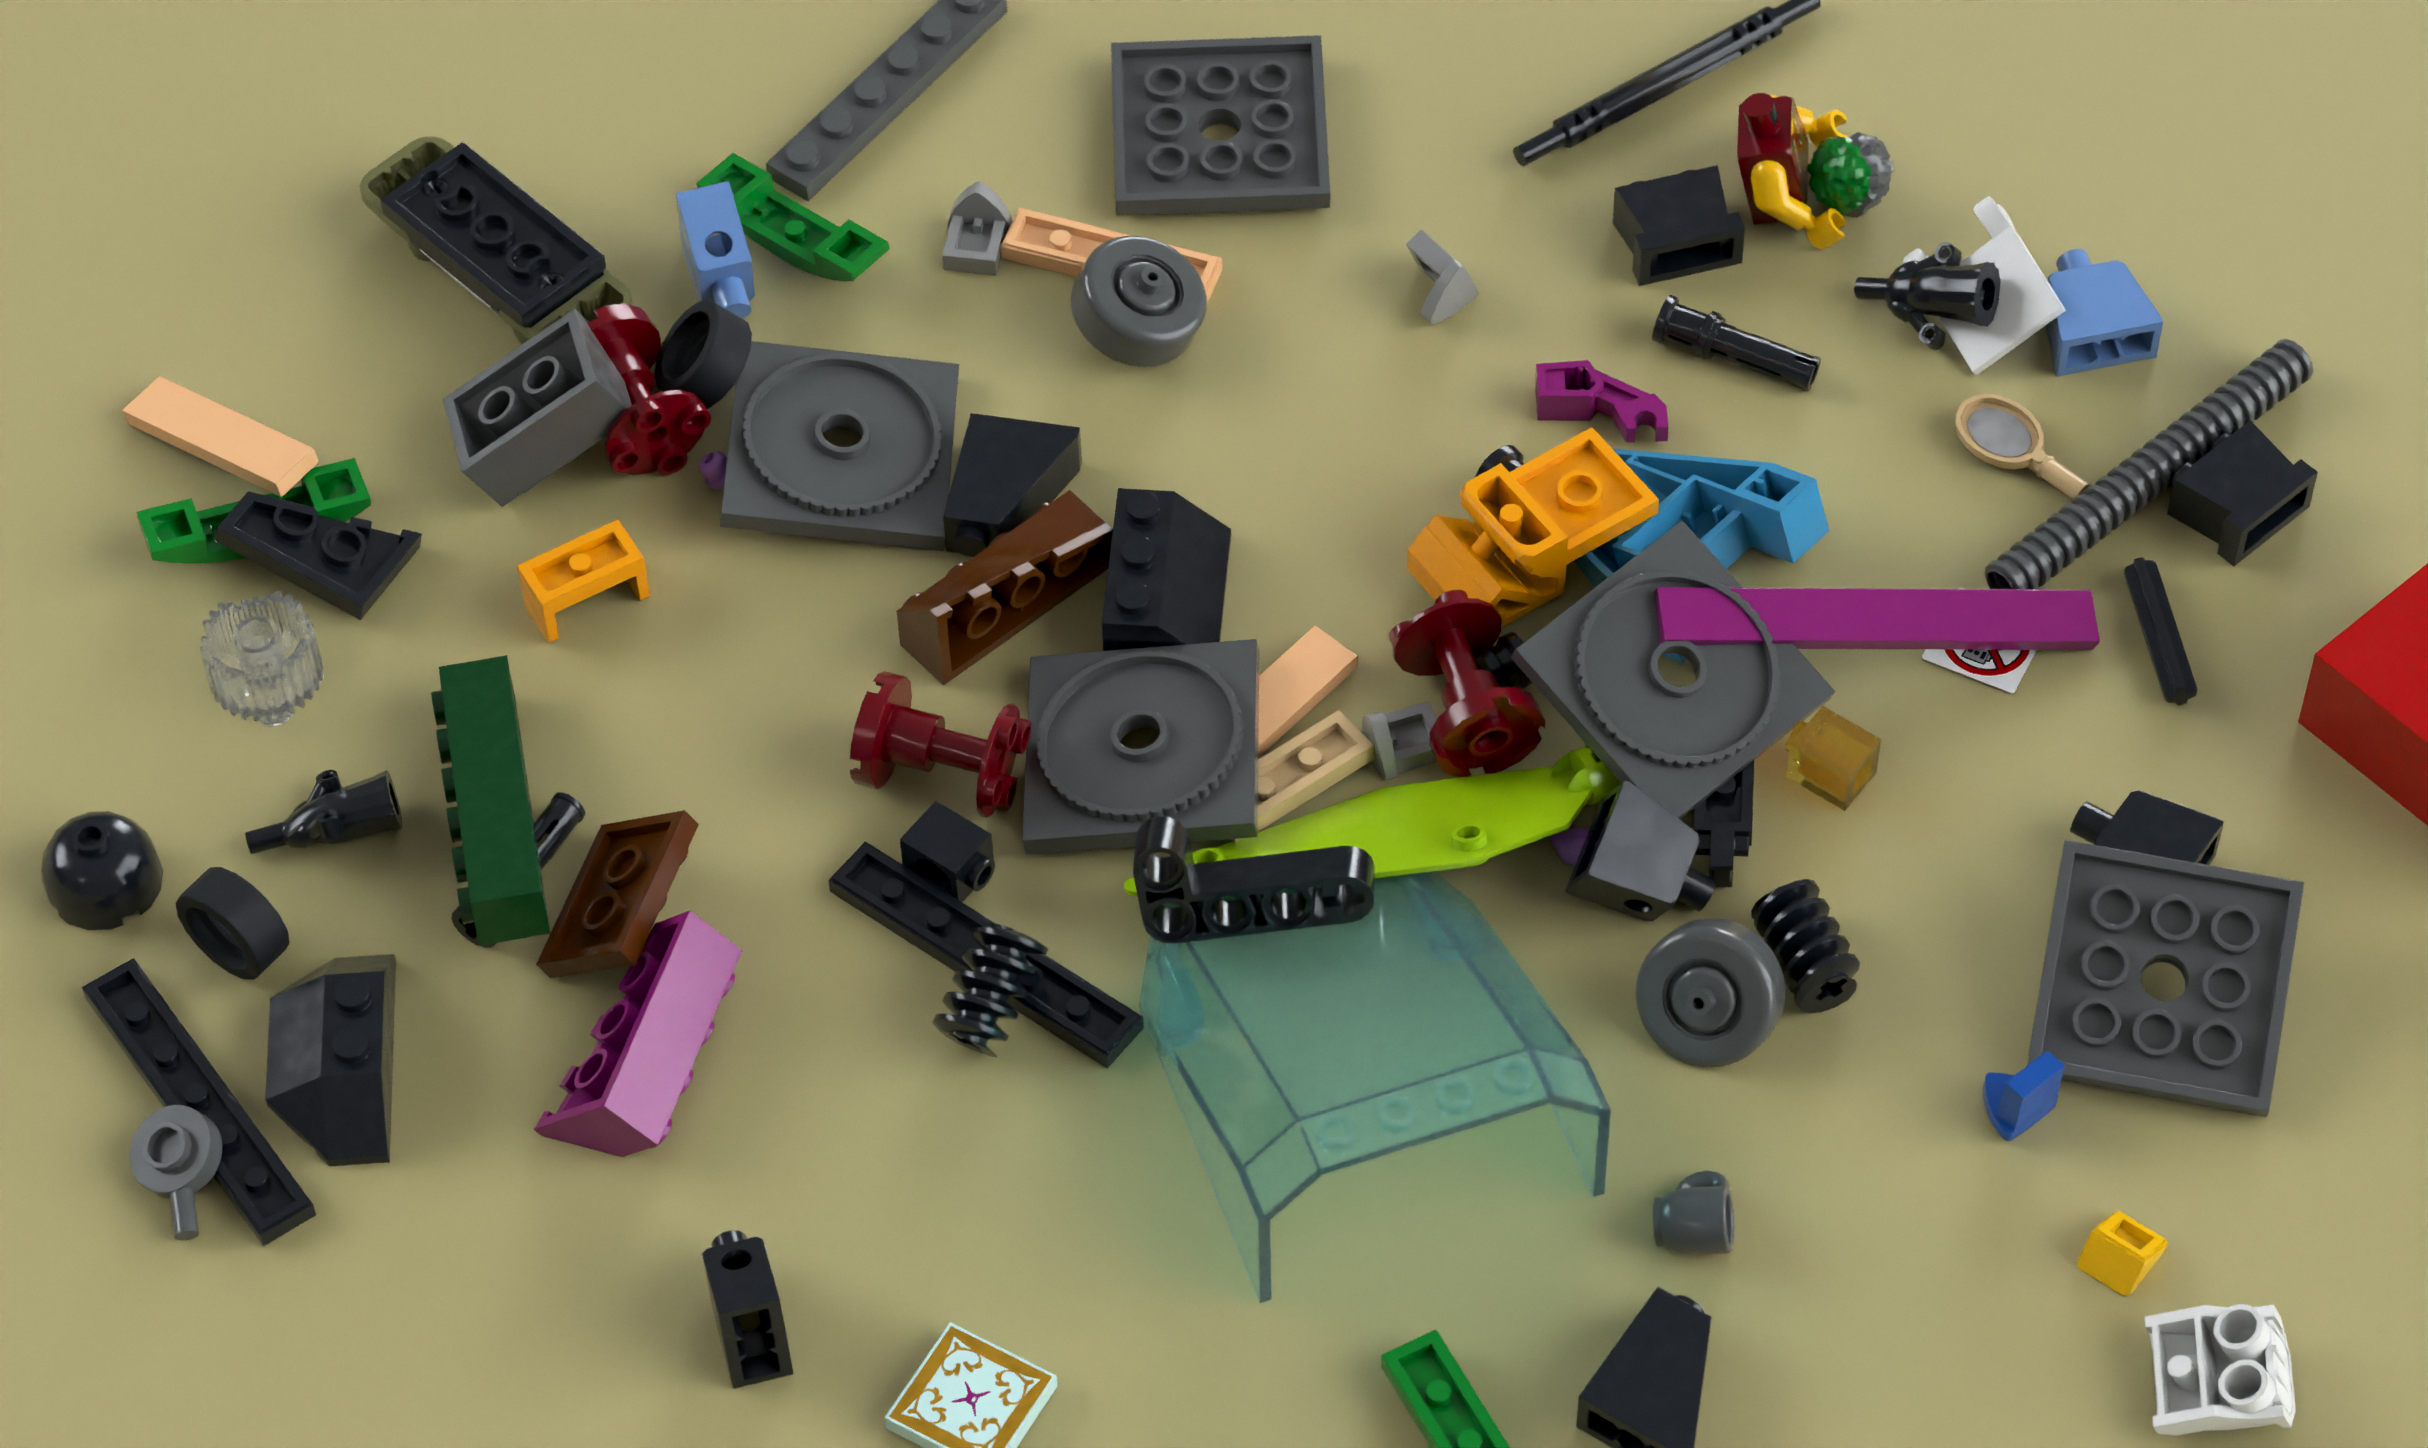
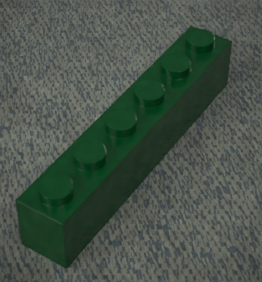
(492, 802)

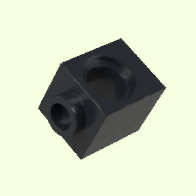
(949, 851)

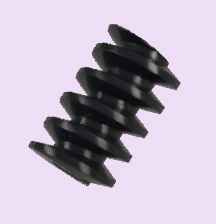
(1807, 945)
(988, 987)

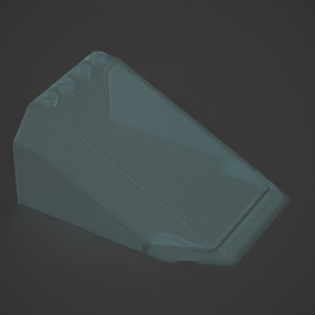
(1354, 1047)

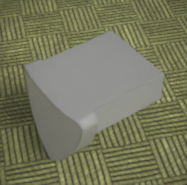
(976, 231)
(1452, 282)
(1400, 738)

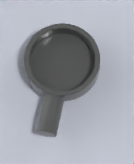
(175, 1158)

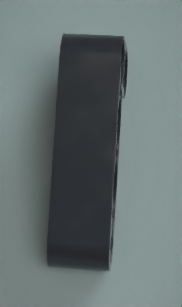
(1341, 872)

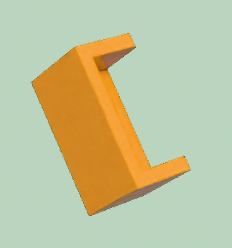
(580, 571)

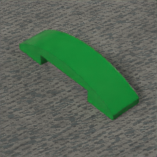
(792, 229)
(185, 536)

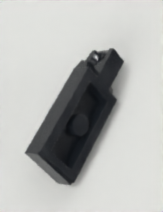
(1726, 825)

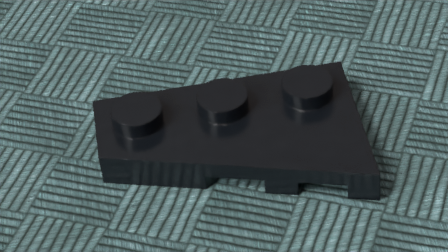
(322, 555)

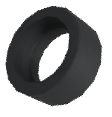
(704, 352)
(232, 923)

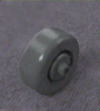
(1138, 301)
(1710, 992)

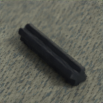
(2160, 631)

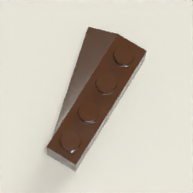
(1005, 587)

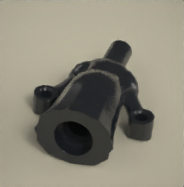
(1937, 289)
(334, 814)

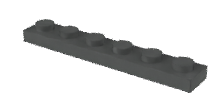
(881, 93)

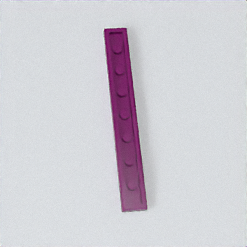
(1883, 618)

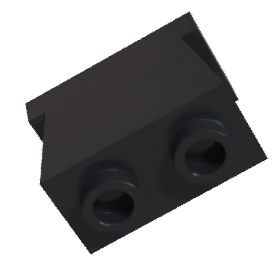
(1678, 225)
(2241, 492)

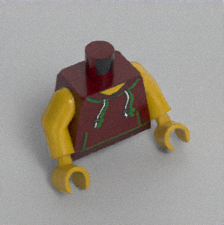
(1775, 162)

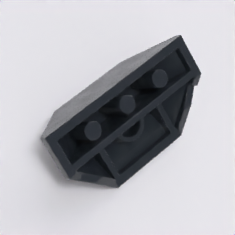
(335, 1058)

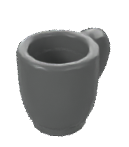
(1696, 1216)

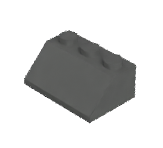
(535, 409)

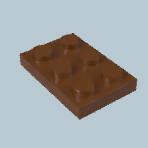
(618, 894)

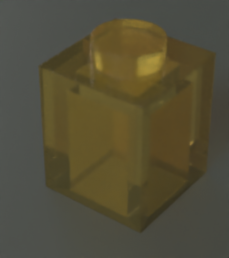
(1832, 757)

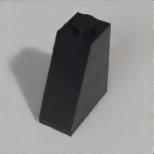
(1004, 476)
(1651, 1378)

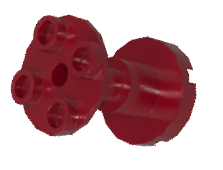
(659, 426)
(1481, 720)
(895, 733)

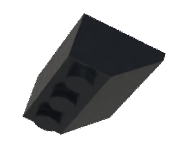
(1164, 572)

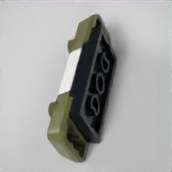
(489, 236)

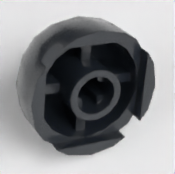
(100, 870)

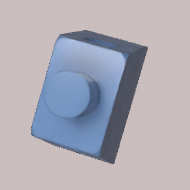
(720, 262)
(2104, 319)

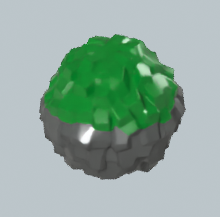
(1850, 173)

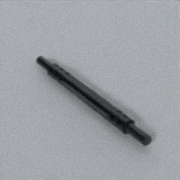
(1664, 79)

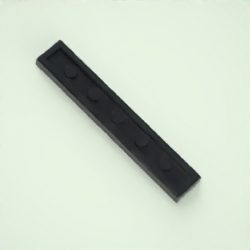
(944, 930)
(182, 1075)

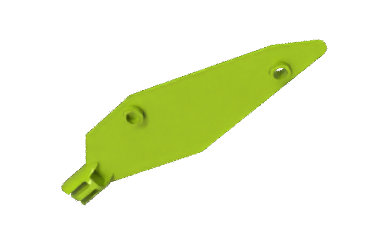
(1439, 821)

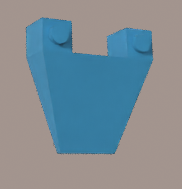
(1724, 504)

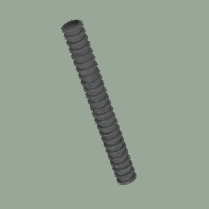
(2150, 469)

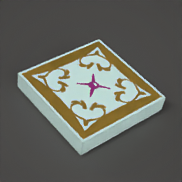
(970, 1395)

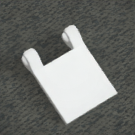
(2024, 296)

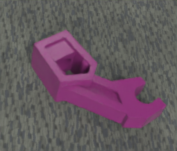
(1579, 392)

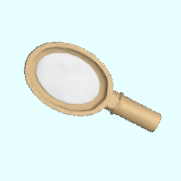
(2011, 438)

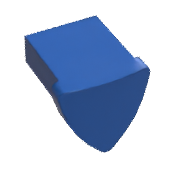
(2022, 1099)

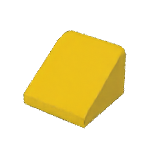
(2121, 1252)

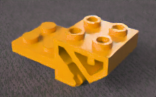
(1531, 526)

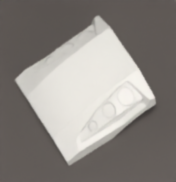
(2220, 1369)

